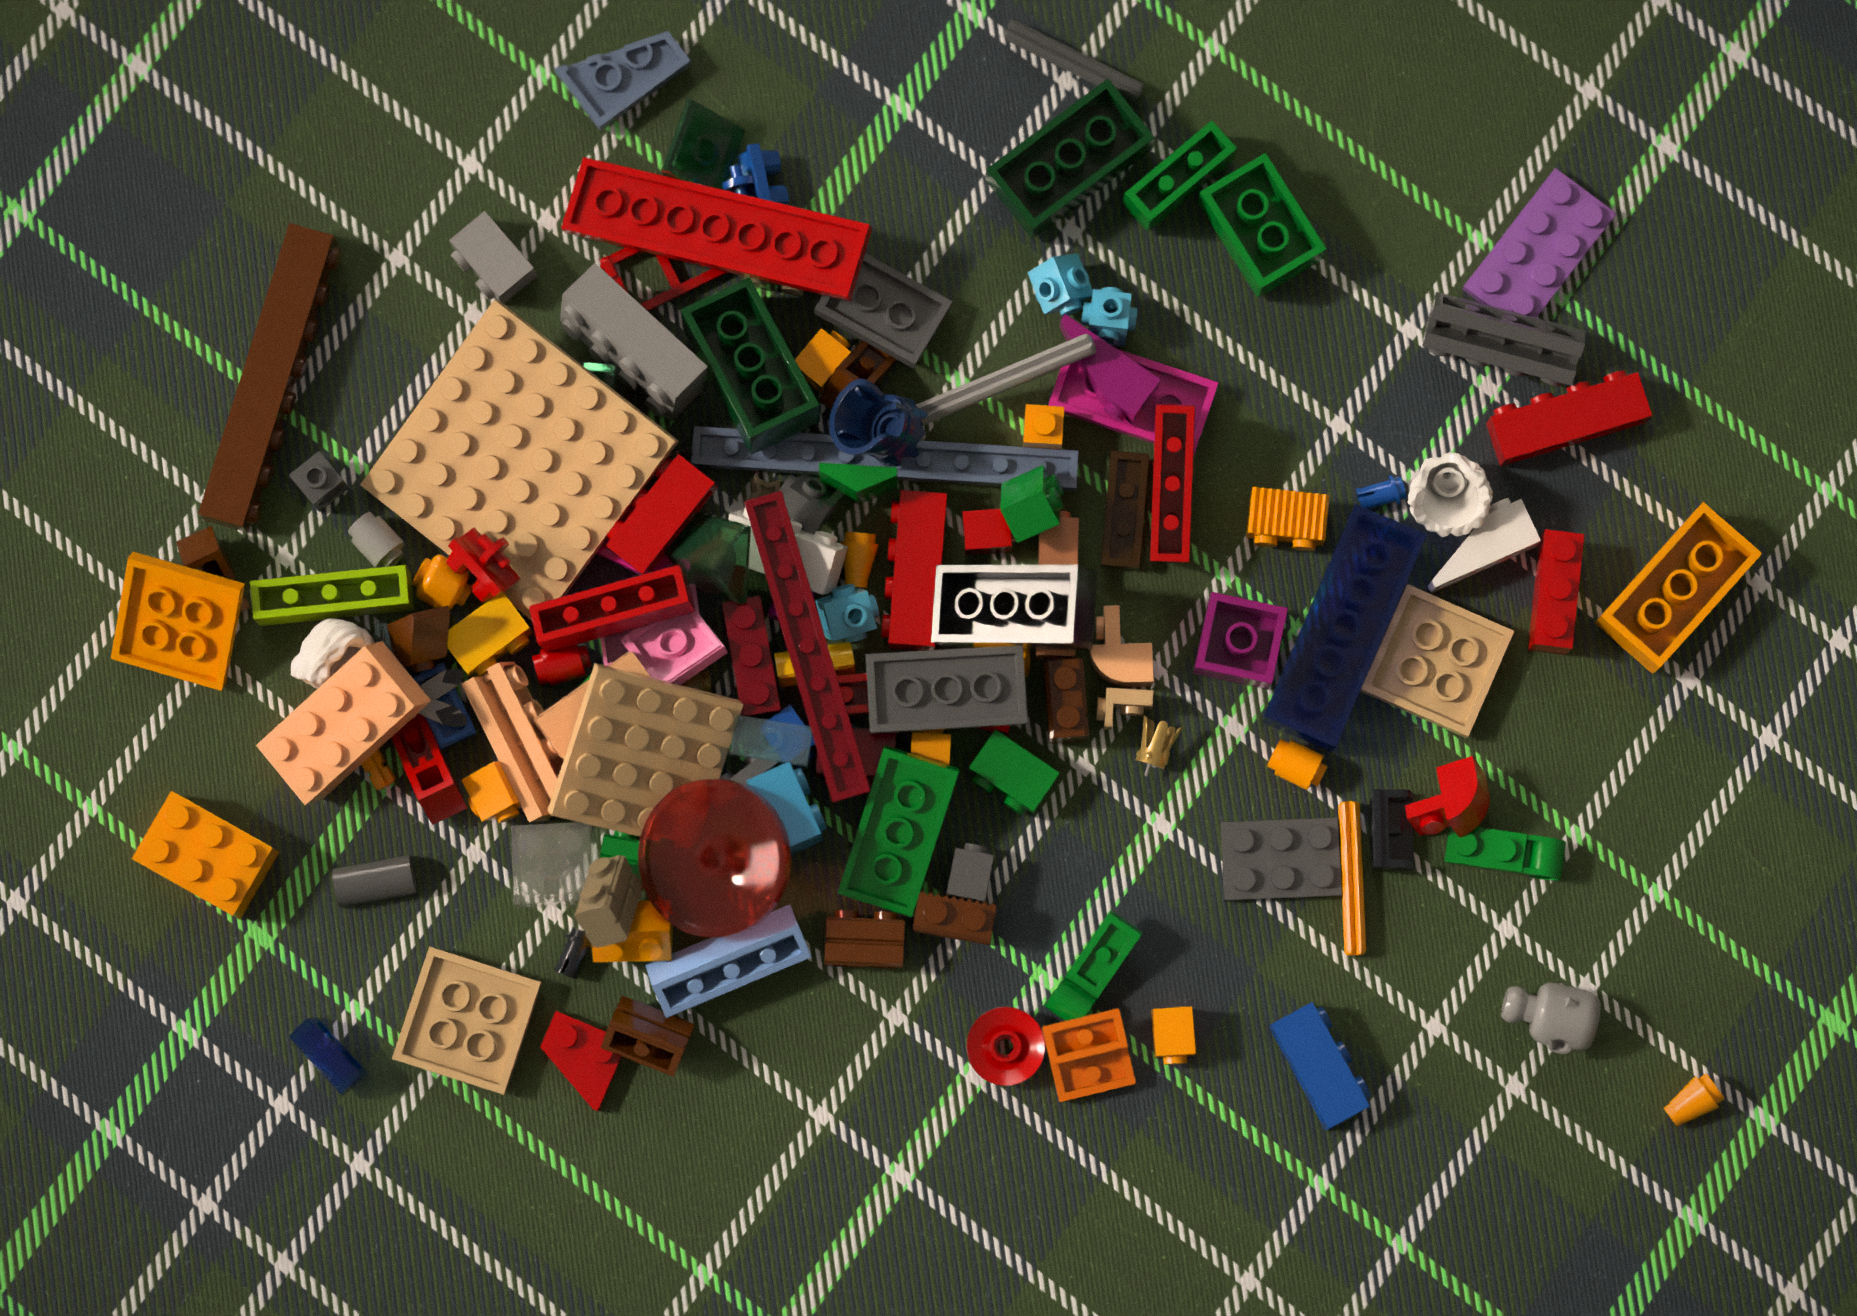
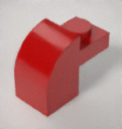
(1461, 802)

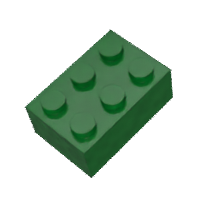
(1261, 225)

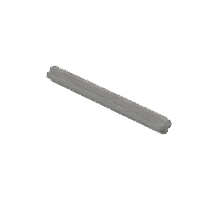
(1008, 378)

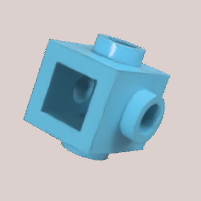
(1061, 284)
(1110, 315)
(835, 609)

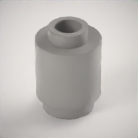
(376, 541)

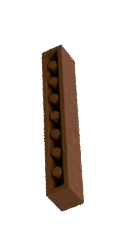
(269, 378)

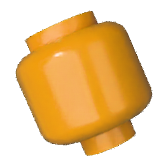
(439, 584)

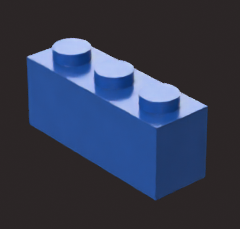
(1320, 1065)

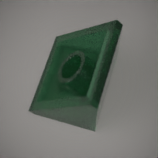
(702, 147)
(714, 555)

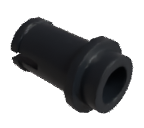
(573, 953)

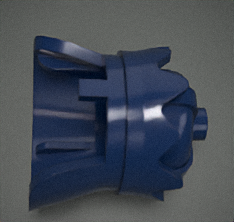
(875, 423)

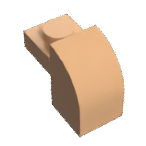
(1116, 662)

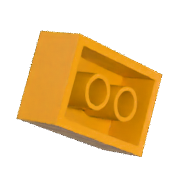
(205, 855)

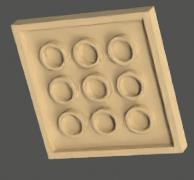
(638, 745)

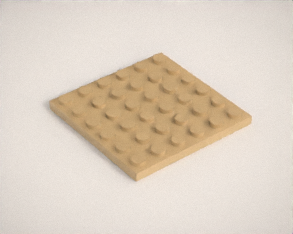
(521, 452)

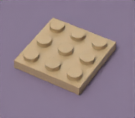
(1437, 661)
(467, 1020)

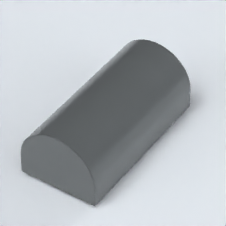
(374, 881)

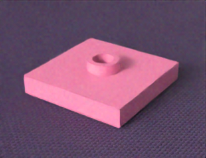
(675, 647)

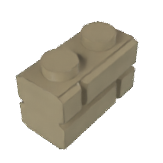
(608, 901)

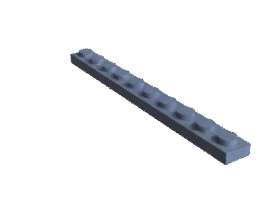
(935, 463)

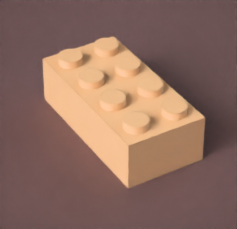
(343, 722)

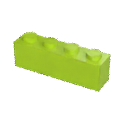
(332, 595)

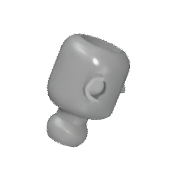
(1556, 1016)

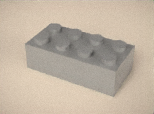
(634, 341)

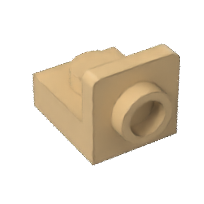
(1130, 701)

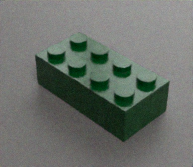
(1069, 158)
(750, 365)

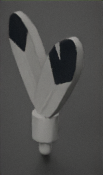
(436, 688)

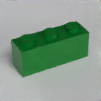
(1179, 176)

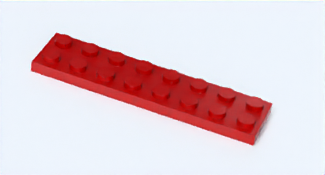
(717, 228)

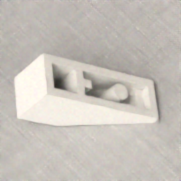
(1504, 535)

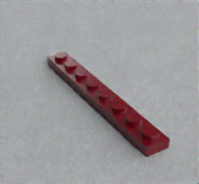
(807, 646)

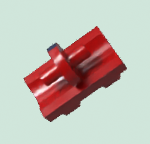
(485, 561)

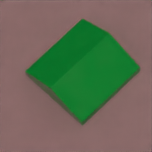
(859, 482)

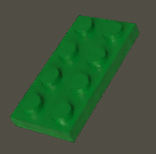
(898, 831)

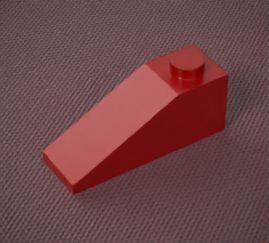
(428, 770)

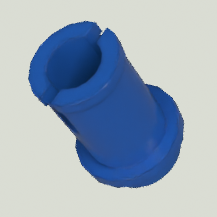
(1382, 493)

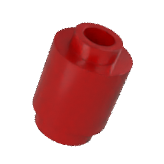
(561, 665)

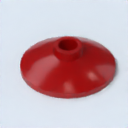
(1010, 1025)

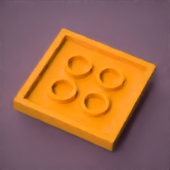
(177, 621)

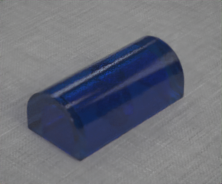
(328, 1055)

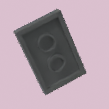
(888, 311)
(1280, 859)

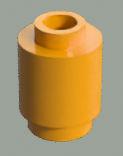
(1297, 764)

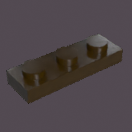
(1124, 510)

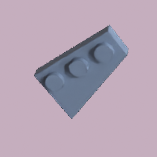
(621, 79)

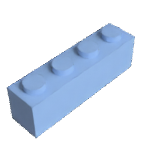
(727, 962)

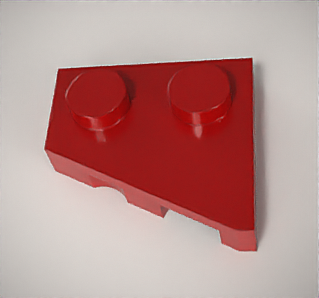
(579, 1056)

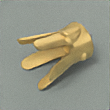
(1156, 748)

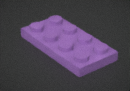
(1540, 247)

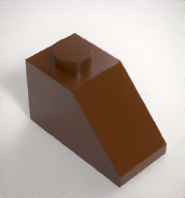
(862, 363)
(206, 554)
(420, 638)

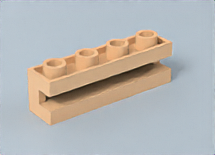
(522, 749)

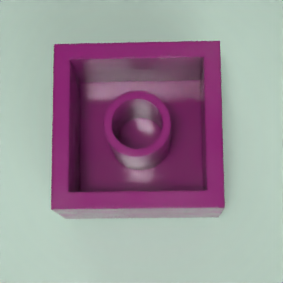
(1240, 640)

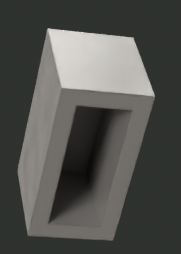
(492, 259)

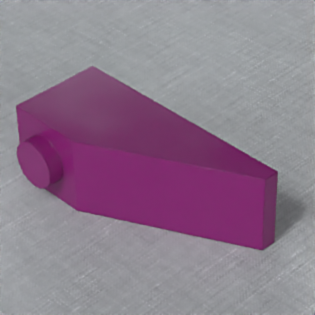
(1114, 377)

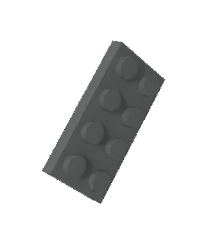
(946, 689)

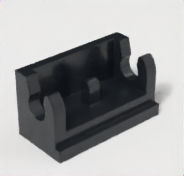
(1390, 830)

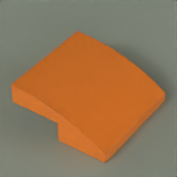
(1088, 1055)

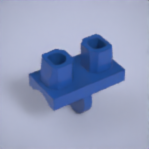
(751, 175)

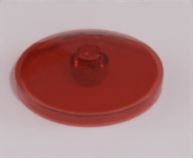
(714, 857)

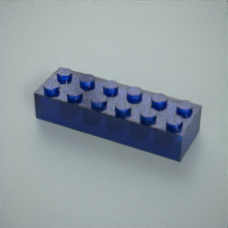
(1343, 628)

